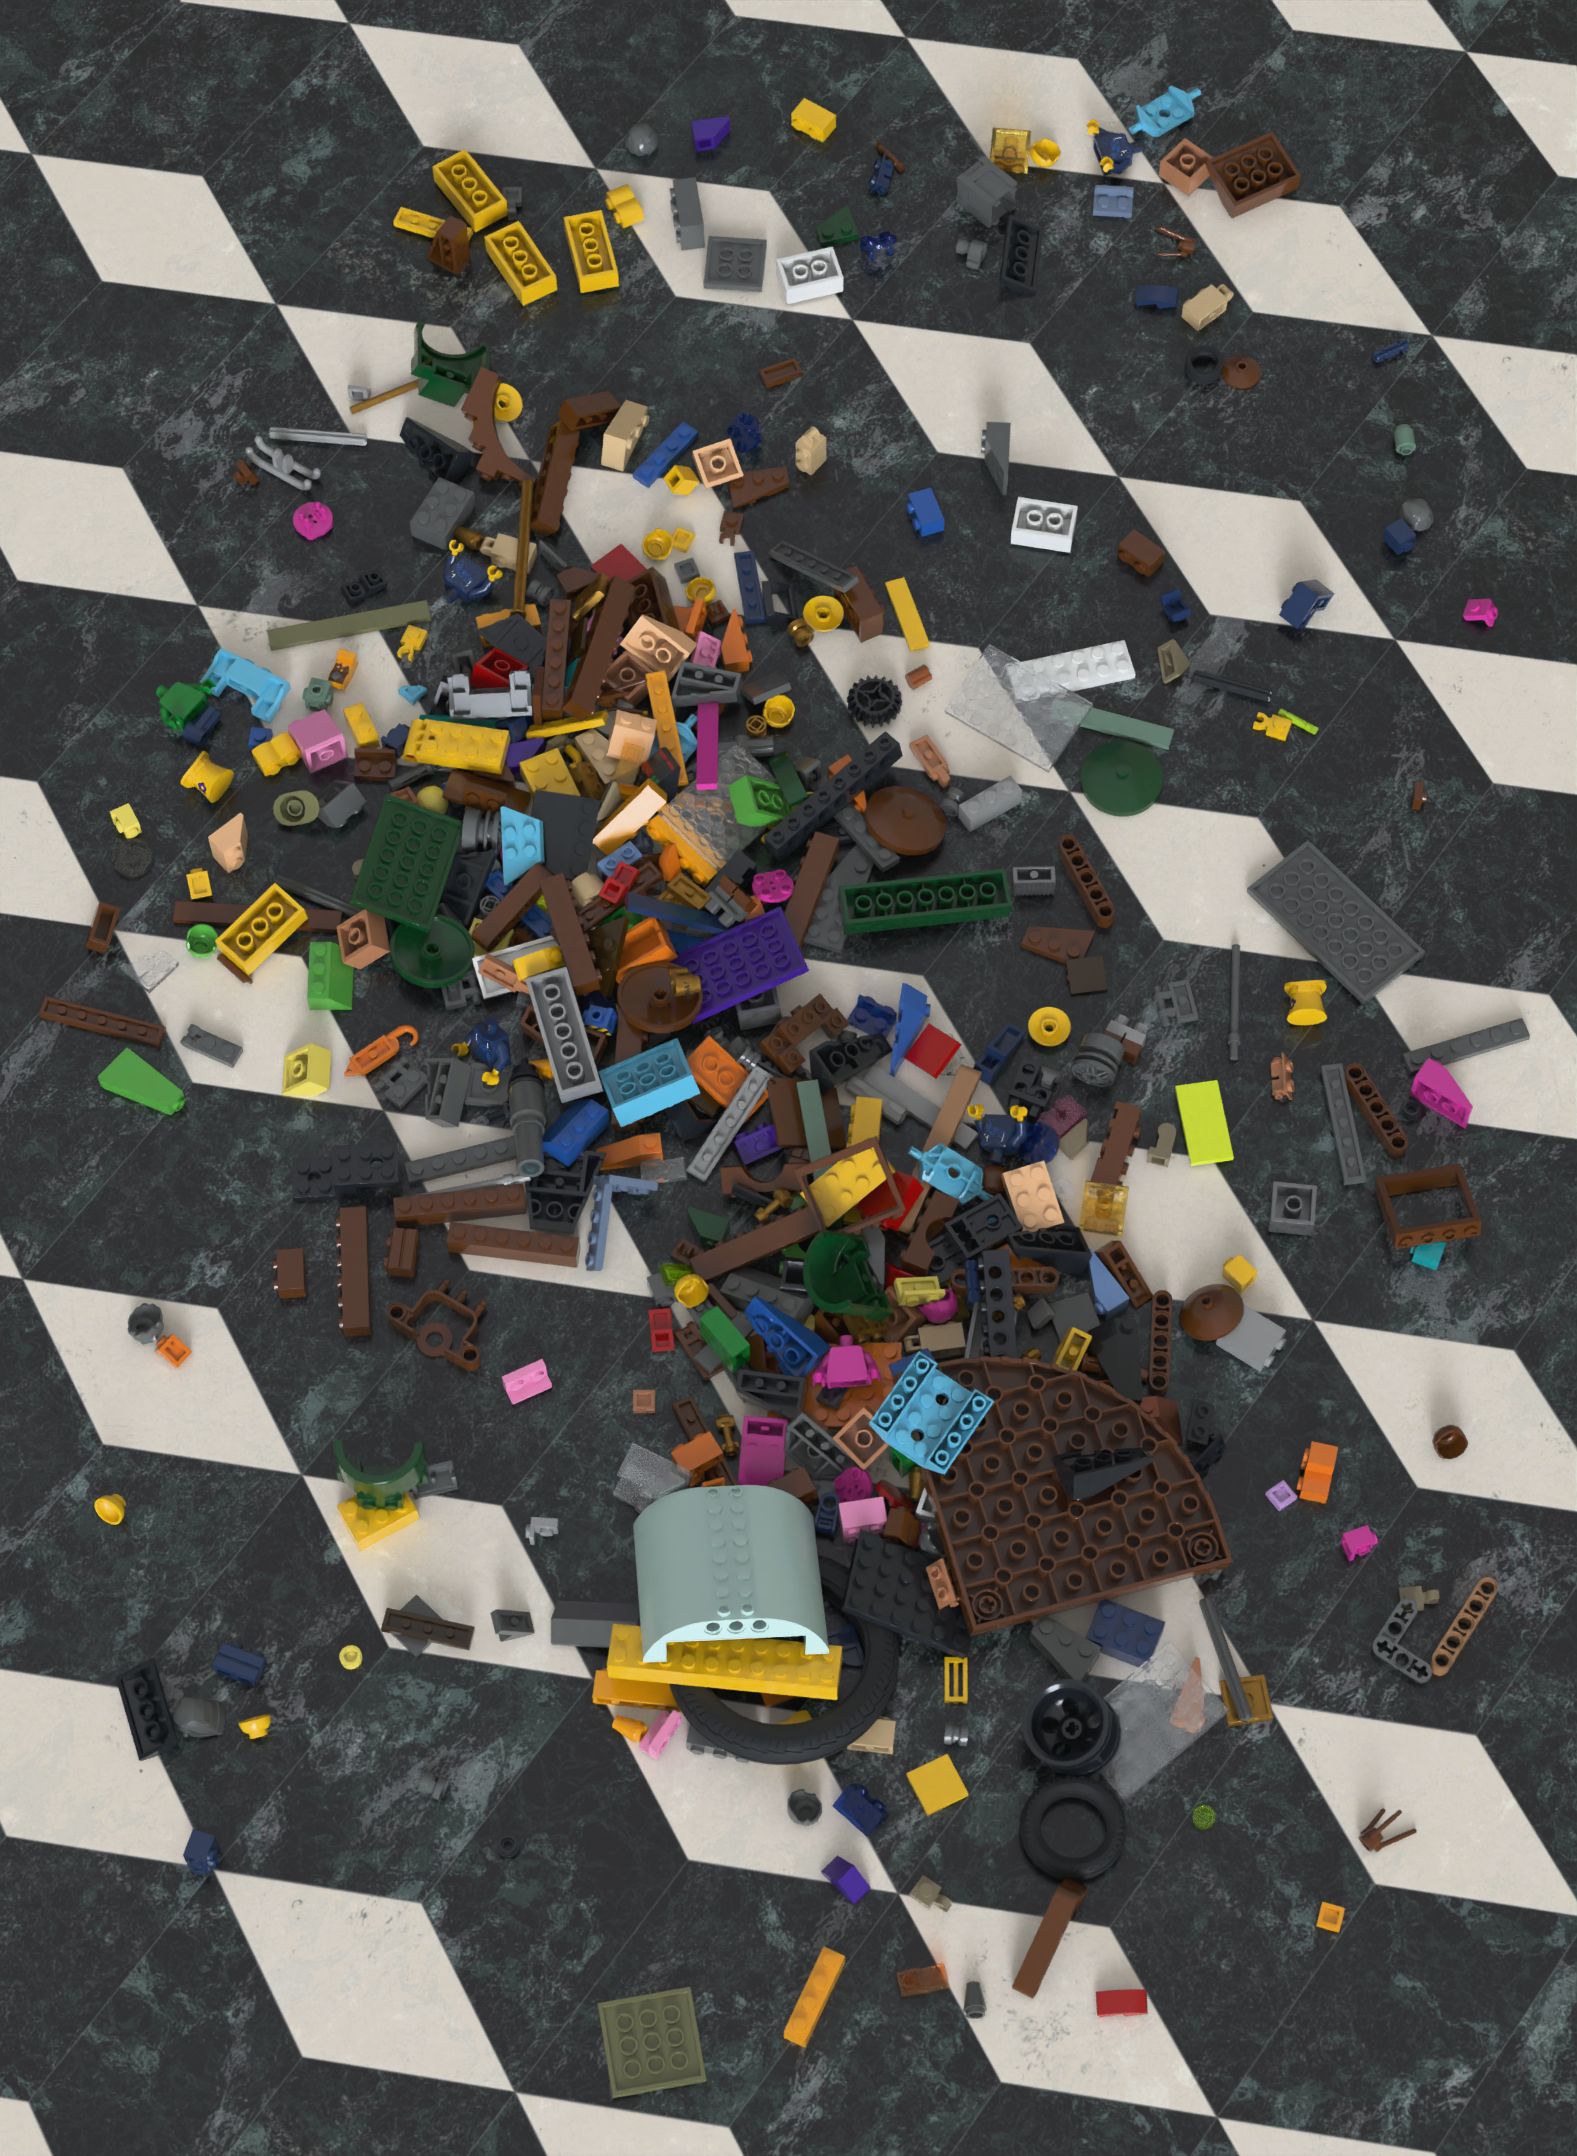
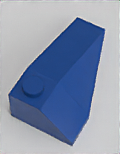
(911, 1018)
(792, 1343)

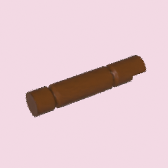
(889, 155)
(234, 969)

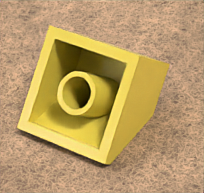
(306, 1071)

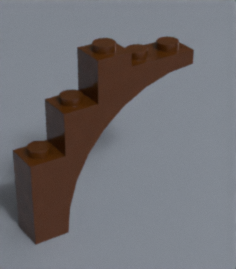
(484, 436)

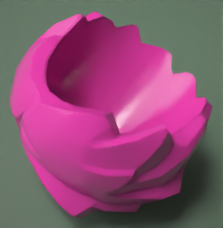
(941, 1310)

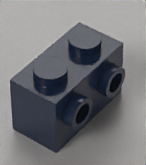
(202, 1852)

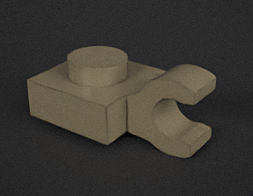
(560, 742)
(1419, 1597)
(928, 1893)

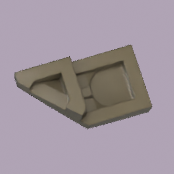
(1075, 1140)

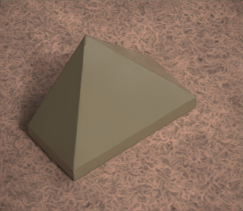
(1172, 660)
(610, 800)

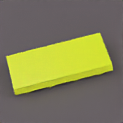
(1204, 1123)

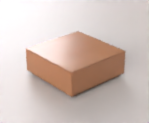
(643, 1401)

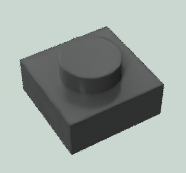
(686, 570)

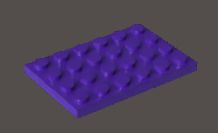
(744, 961)

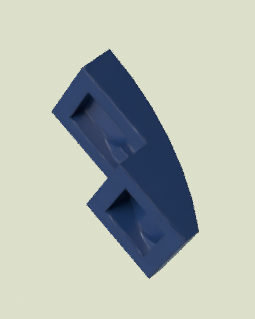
(1157, 294)

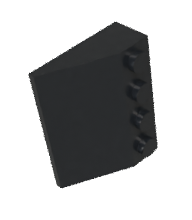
(567, 831)

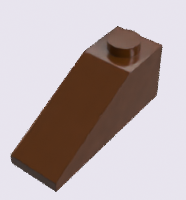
(1124, 1271)

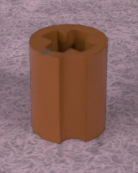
(918, 677)

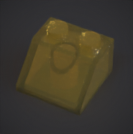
(1010, 149)
(1103, 1208)

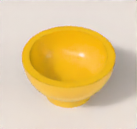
(110, 1508)
(256, 1726)

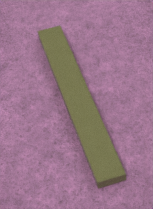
(349, 625)

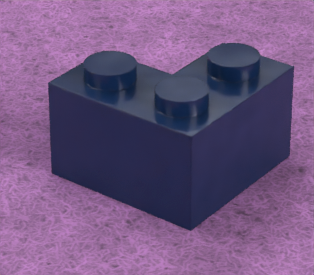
(1304, 602)

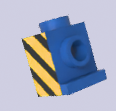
(606, 1021)

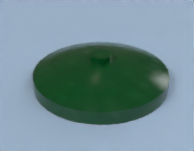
(1121, 778)
(432, 957)

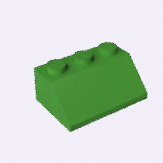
(328, 978)

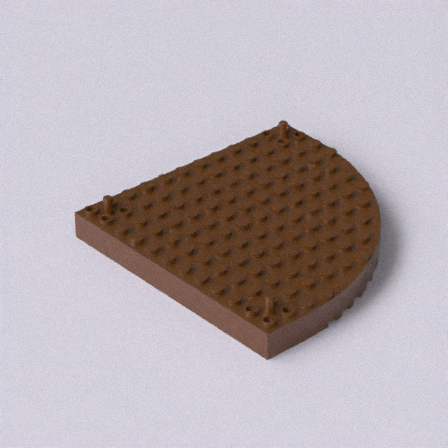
(1023, 1542)

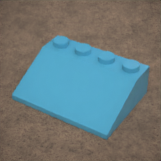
(649, 1082)

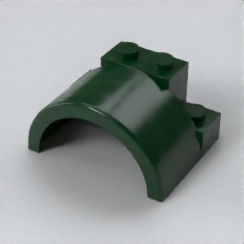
(445, 375)
(843, 1288)
(382, 1485)

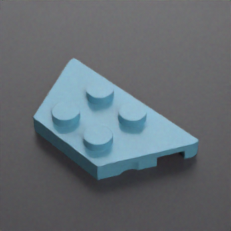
(520, 844)

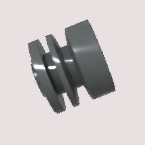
(481, 831)
(1098, 1059)

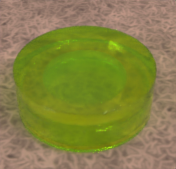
(1203, 1817)

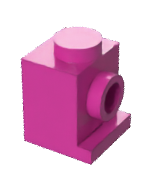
(1358, 1541)

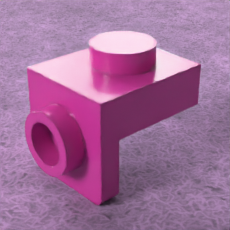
(1481, 610)

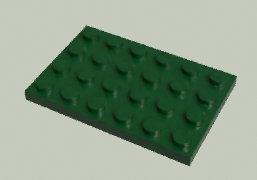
(407, 863)

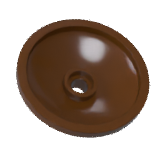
(1211, 1312)

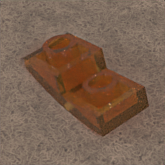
(923, 1980)

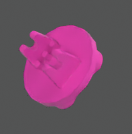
(318, 513)
(772, 886)
(847, 1485)

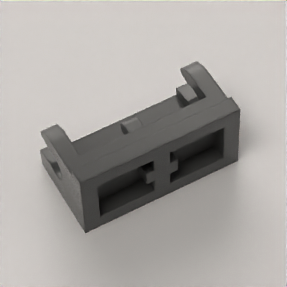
(440, 1480)

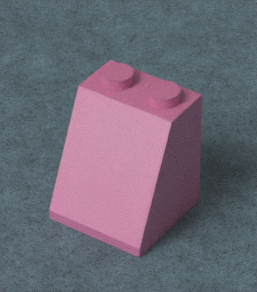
(318, 740)

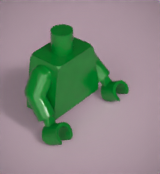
(183, 702)

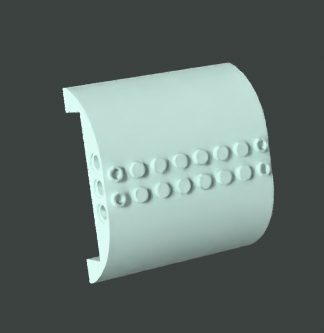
(727, 1568)

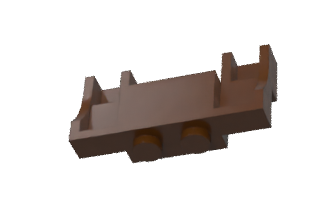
(782, 1042)

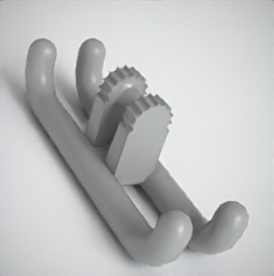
(282, 465)

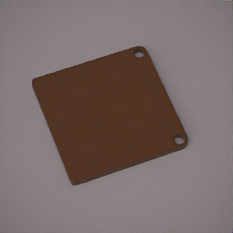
(788, 1117)

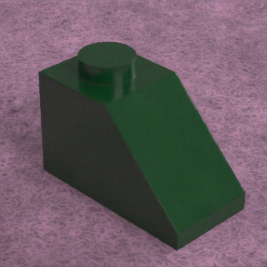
(708, 1227)

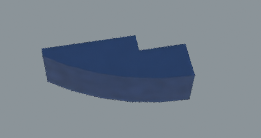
(999, 1052)

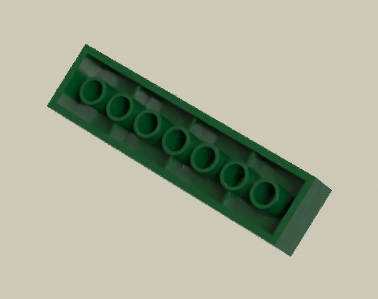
(924, 901)

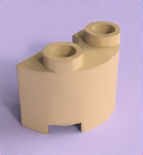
(586, 889)

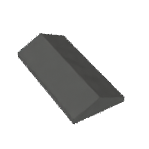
(590, 1622)

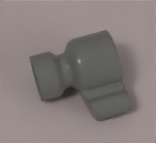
(975, 251)

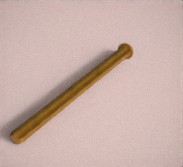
(522, 549)

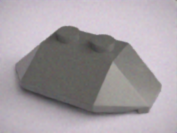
(813, 1447)

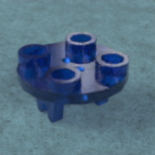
(884, 240)
(744, 433)
(1044, 1151)

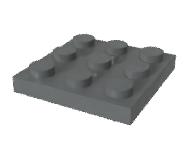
(735, 263)

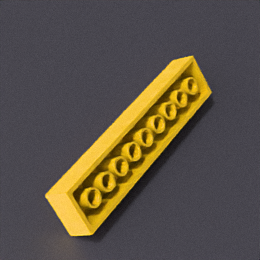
(729, 1664)

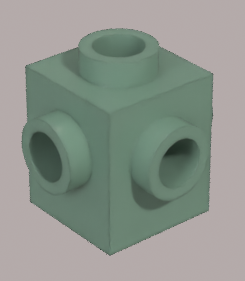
(318, 695)

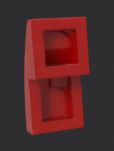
(620, 882)
(661, 1330)
(1121, 2002)

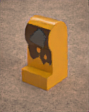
(343, 669)

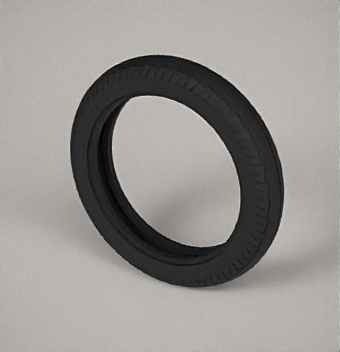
(813, 1738)

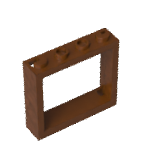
(1424, 1180)
(873, 1221)

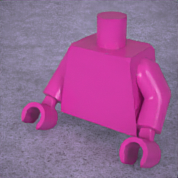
(846, 1366)

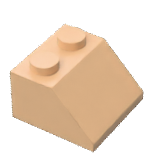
(717, 463)
(633, 730)
(230, 843)

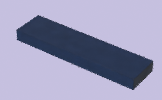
(749, 587)

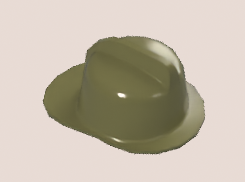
(296, 808)

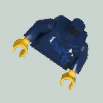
(1112, 149)
(465, 578)
(490, 1045)
(1000, 1133)

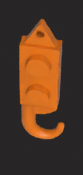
(378, 1051)

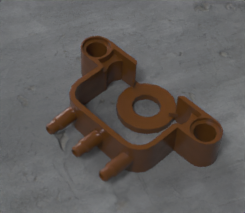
(410, 1315)

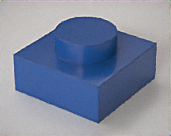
(259, 736)

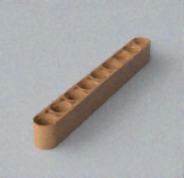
(944, 1131)

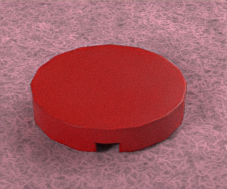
(893, 1495)

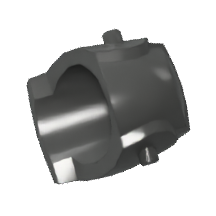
(199, 1716)

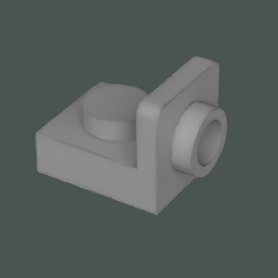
(540, 1525)

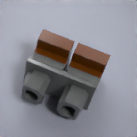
(732, 899)

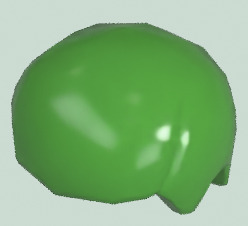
(201, 940)

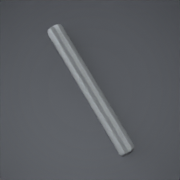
(318, 436)

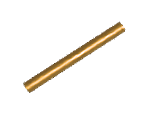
(384, 396)

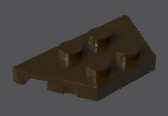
(607, 946)

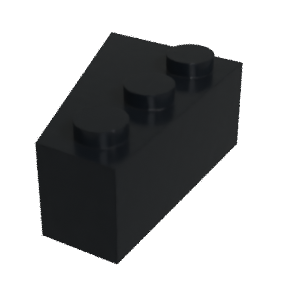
(773, 1392)

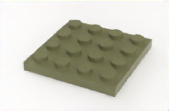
(651, 2042)

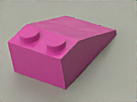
(1440, 1092)

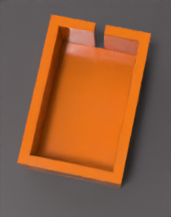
(645, 944)

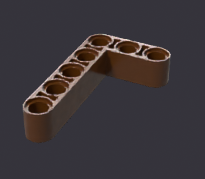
(1047, 1939)

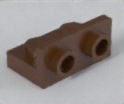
(375, 764)

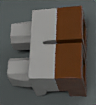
(1131, 1039)

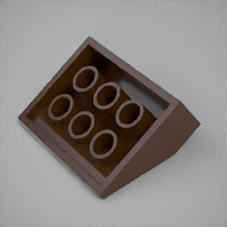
(1253, 174)

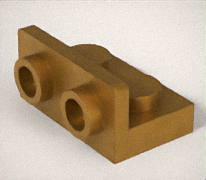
(587, 781)
(865, 1330)

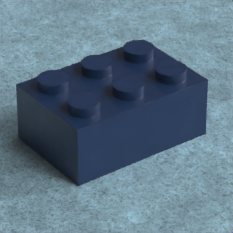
(1125, 1633)

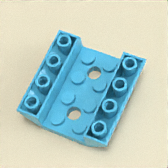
(914, 1407)

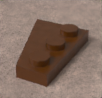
(756, 485)
(1058, 942)

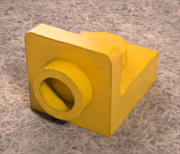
(199, 883)

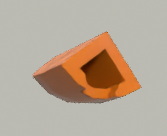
(669, 862)

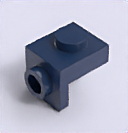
(1174, 606)

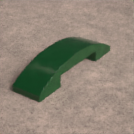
(788, 778)

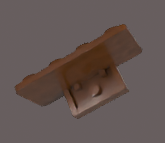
(484, 793)

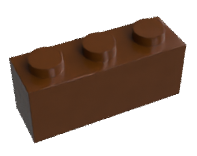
(589, 410)

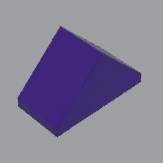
(846, 1879)

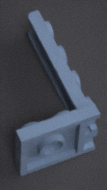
(600, 1214)

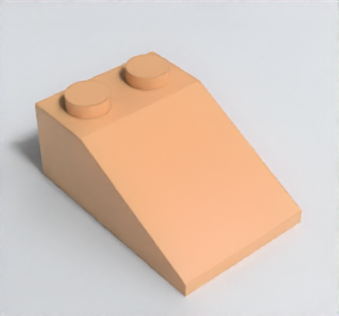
(658, 645)

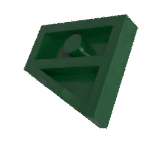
(837, 228)

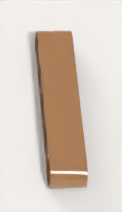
(1465, 1616)

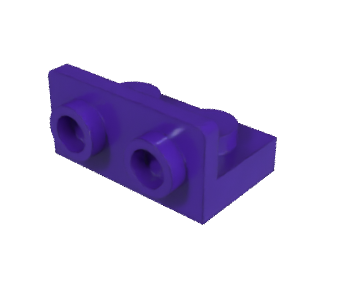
(757, 1143)

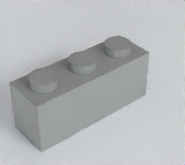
(990, 803)

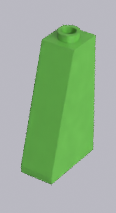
(142, 1083)

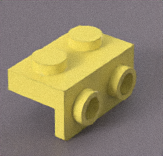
(918, 1290)

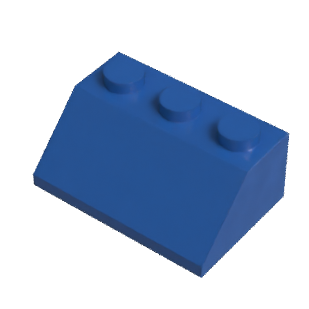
(575, 1130)

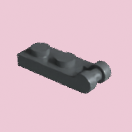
(212, 1046)

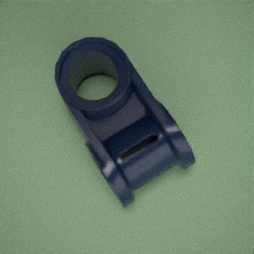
(827, 1518)

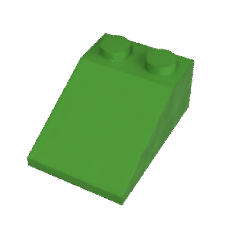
(758, 802)

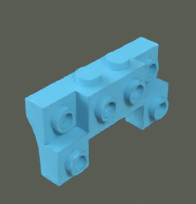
(249, 679)

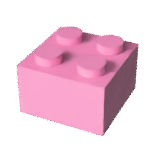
(862, 1515)

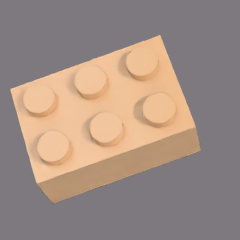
(1032, 1197)

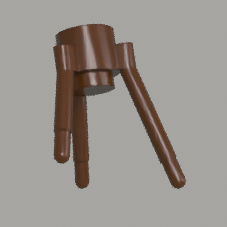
(1186, 244)
(609, 698)
(1372, 1838)

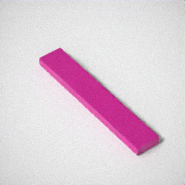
(707, 746)

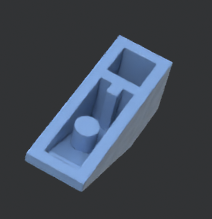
(1106, 1292)

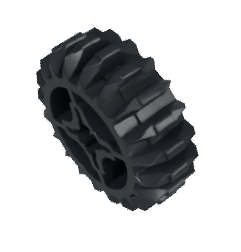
(879, 709)

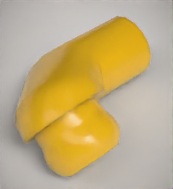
(574, 754)

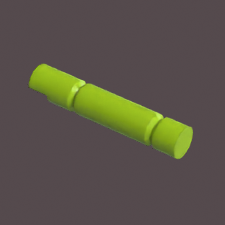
(1298, 721)

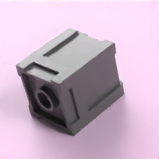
(986, 191)

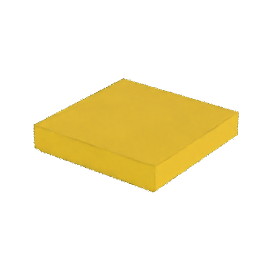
(937, 1784)

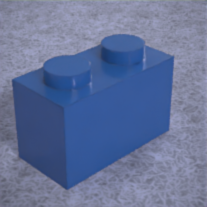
(925, 512)

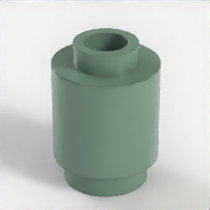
(1404, 439)

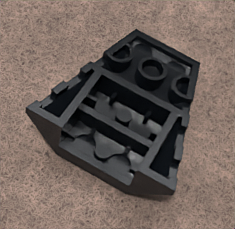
(561, 1192)

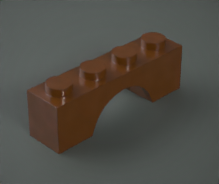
(740, 1175)
(919, 1256)

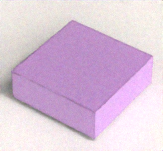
(1281, 1495)

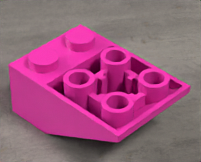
(762, 1450)

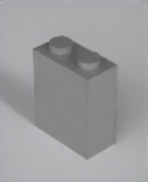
(1254, 1340)

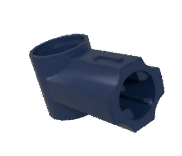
(199, 730)

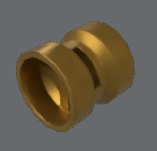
(800, 632)
(756, 727)

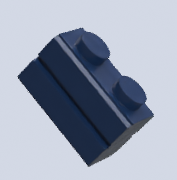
(240, 1664)

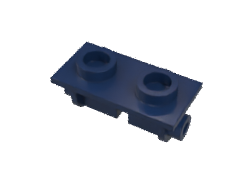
(878, 181)

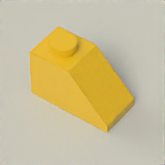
(539, 962)

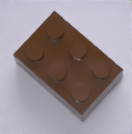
(862, 608)

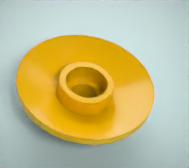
(511, 403)
(823, 606)
(1049, 1018)

